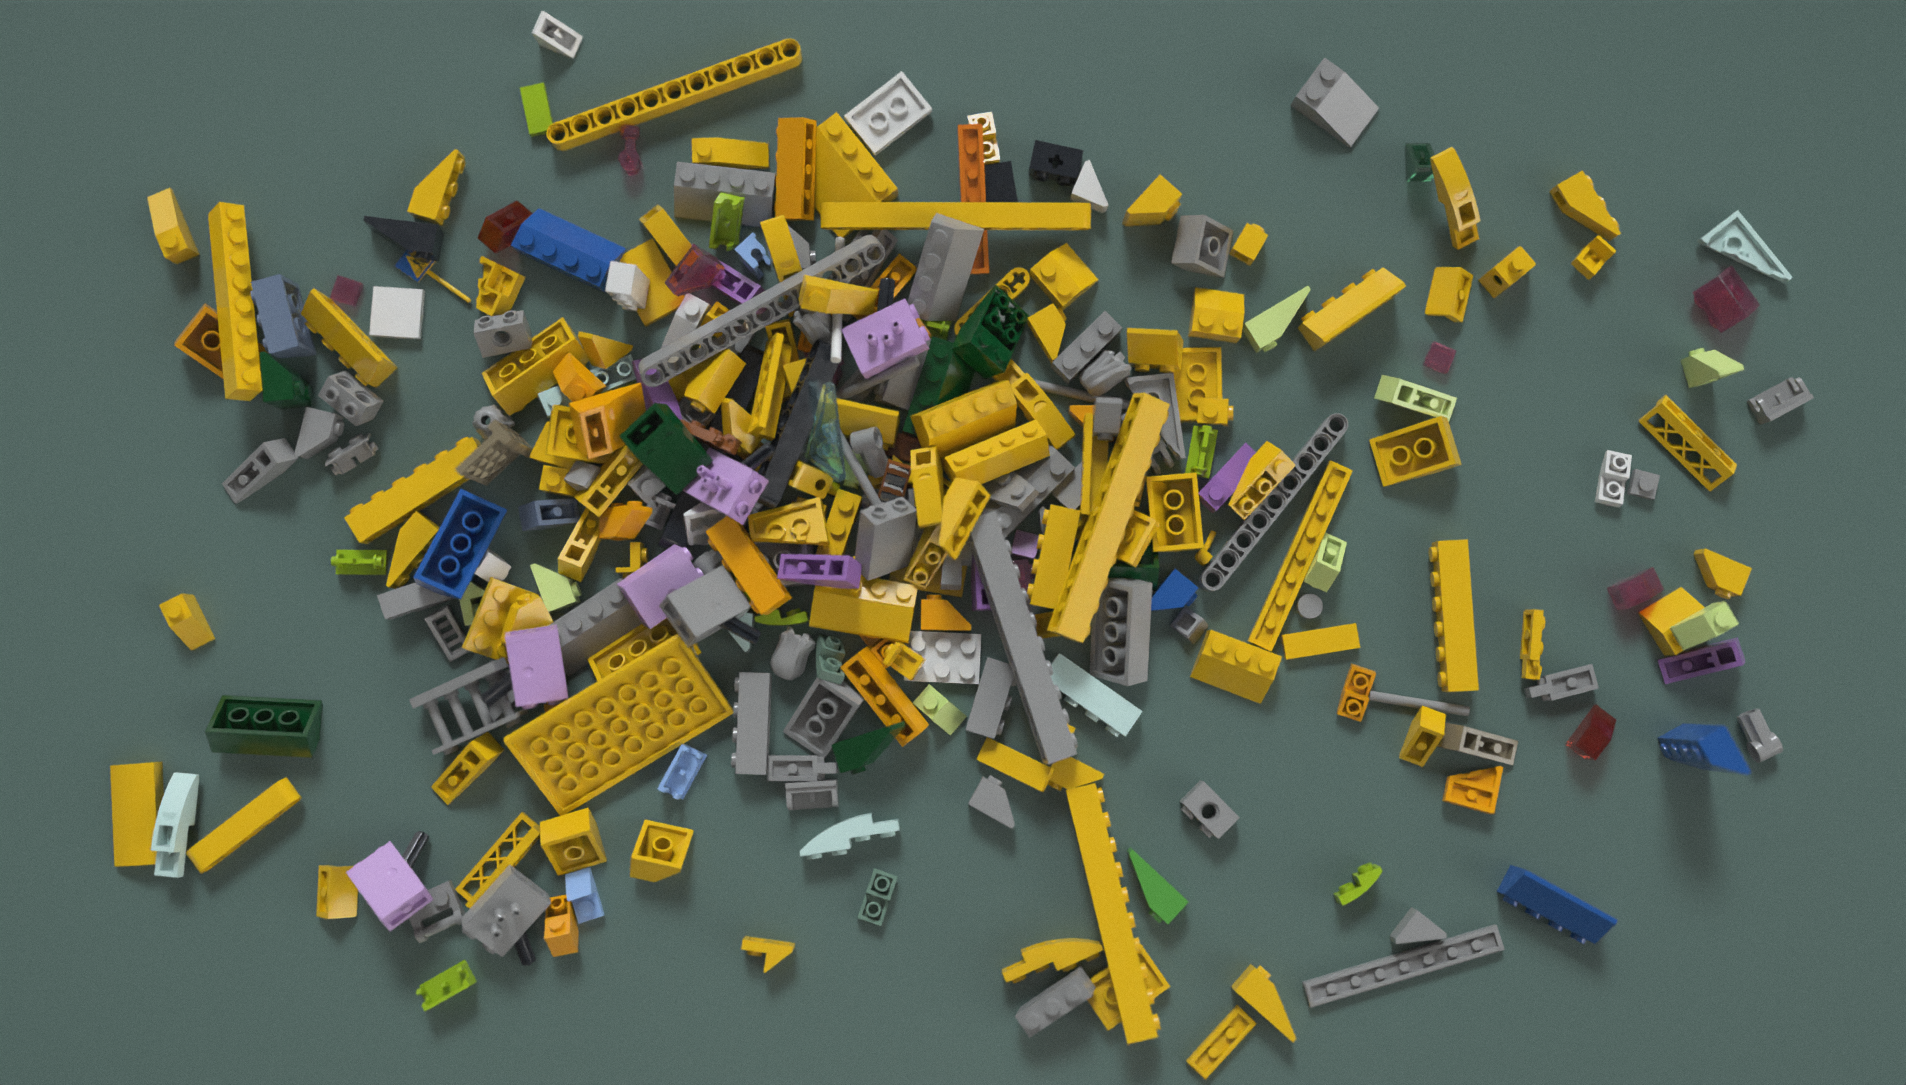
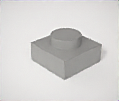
(1643, 484)

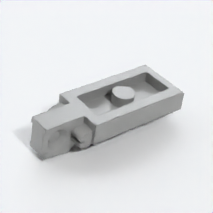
(1564, 683)
(799, 767)

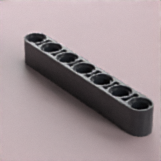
(796, 422)

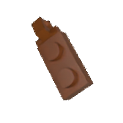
(713, 437)

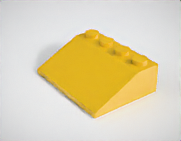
(847, 169)

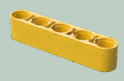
(243, 825)

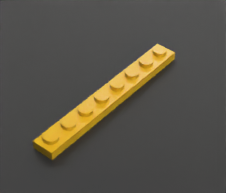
(1300, 556)

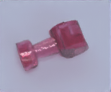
(629, 157)

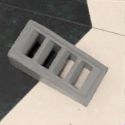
(451, 619)

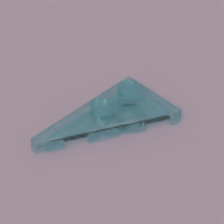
(825, 439)

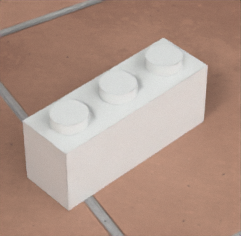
(627, 285)

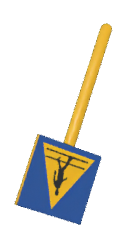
(417, 270)

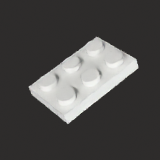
(888, 113)
(947, 656)

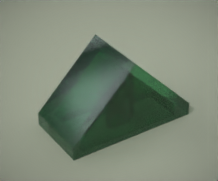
(1418, 162)

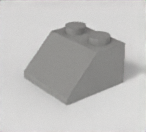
(1202, 245)

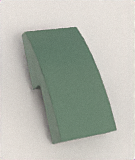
(829, 658)
(877, 897)

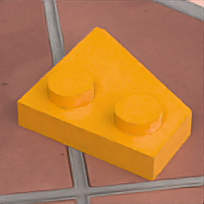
(1474, 789)

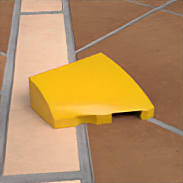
(497, 288)

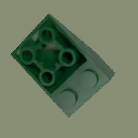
(991, 334)
(666, 447)

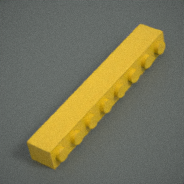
(234, 302)

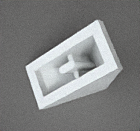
(556, 35)
(1089, 190)

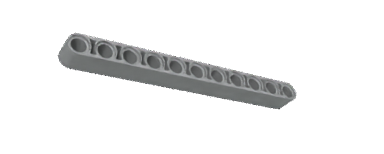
(748, 309)

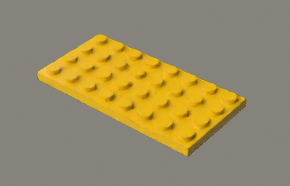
(619, 725)

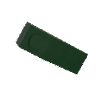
(864, 749)

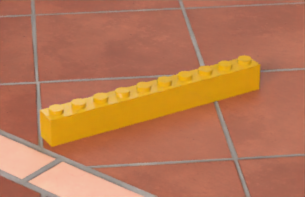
(1109, 517)
(1112, 914)

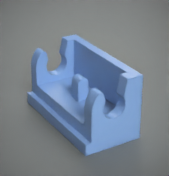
(752, 252)
(682, 771)

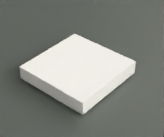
(397, 312)

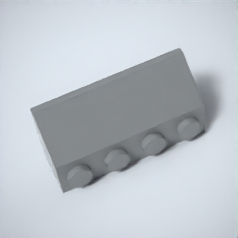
(699, 186)
(944, 268)
(1044, 477)
(594, 626)
(1122, 632)

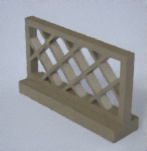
(494, 454)

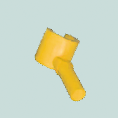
(1203, 555)

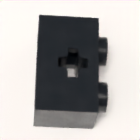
(1068, 163)

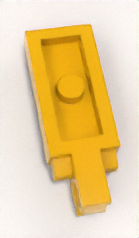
(1531, 643)

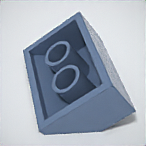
(281, 318)

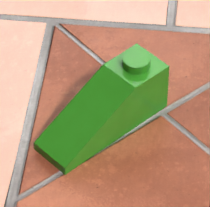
(1158, 893)

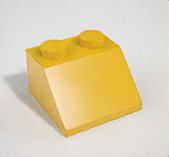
(1154, 205)
(1062, 276)
(1217, 315)
(1154, 349)
(1666, 613)
(572, 841)

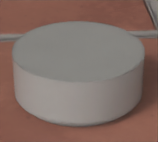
(1309, 606)

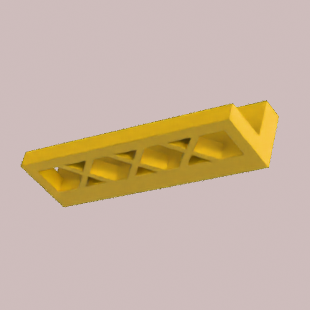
(770, 388)
(1698, 441)
(1093, 465)
(514, 857)

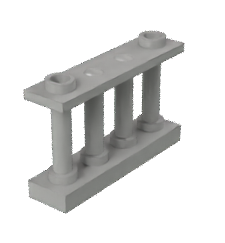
(450, 691)

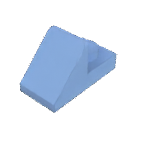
(584, 895)

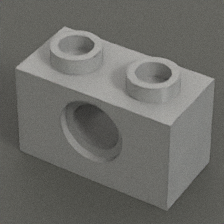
(495, 343)
(1222, 817)

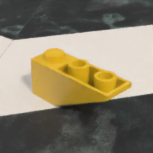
(434, 193)
(1580, 202)
(1259, 478)
(928, 485)
(411, 548)
(926, 558)

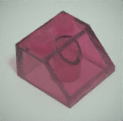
(1725, 299)

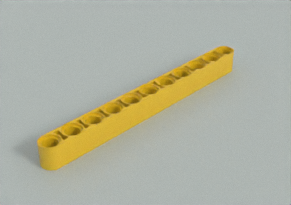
(663, 91)
(980, 214)

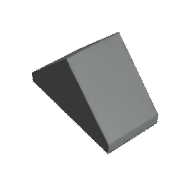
(1416, 928)

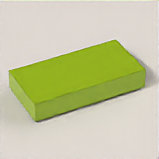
(536, 108)

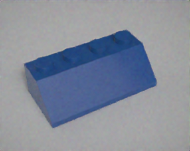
(567, 248)
(459, 545)
(1704, 748)
(1555, 905)

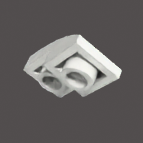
(1612, 478)

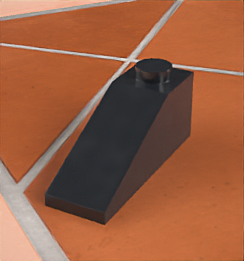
(416, 239)

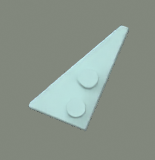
(1741, 243)

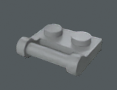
(444, 898)

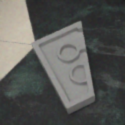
(1011, 491)

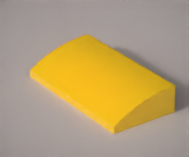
(135, 806)

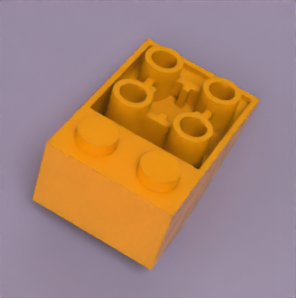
(604, 417)

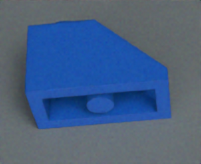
(1174, 592)

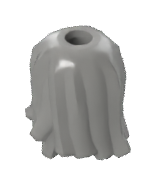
(814, 324)
(1104, 373)
(494, 413)
(791, 654)

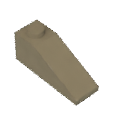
(1478, 743)

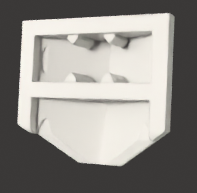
(700, 520)

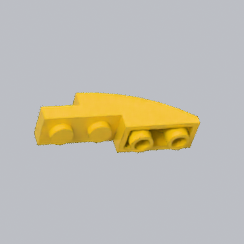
(1457, 196)
(781, 249)
(1037, 405)
(1061, 952)

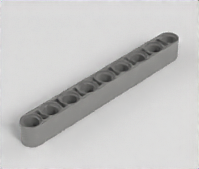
(1283, 496)

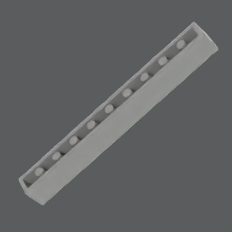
(1020, 640)

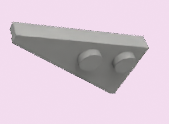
(1163, 387)

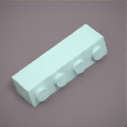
(1094, 697)

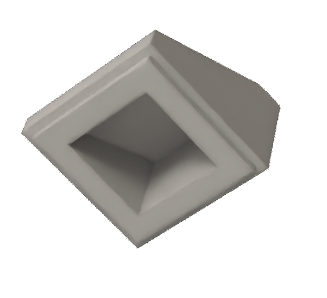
(581, 475)
(1189, 625)

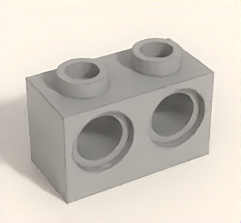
(350, 398)

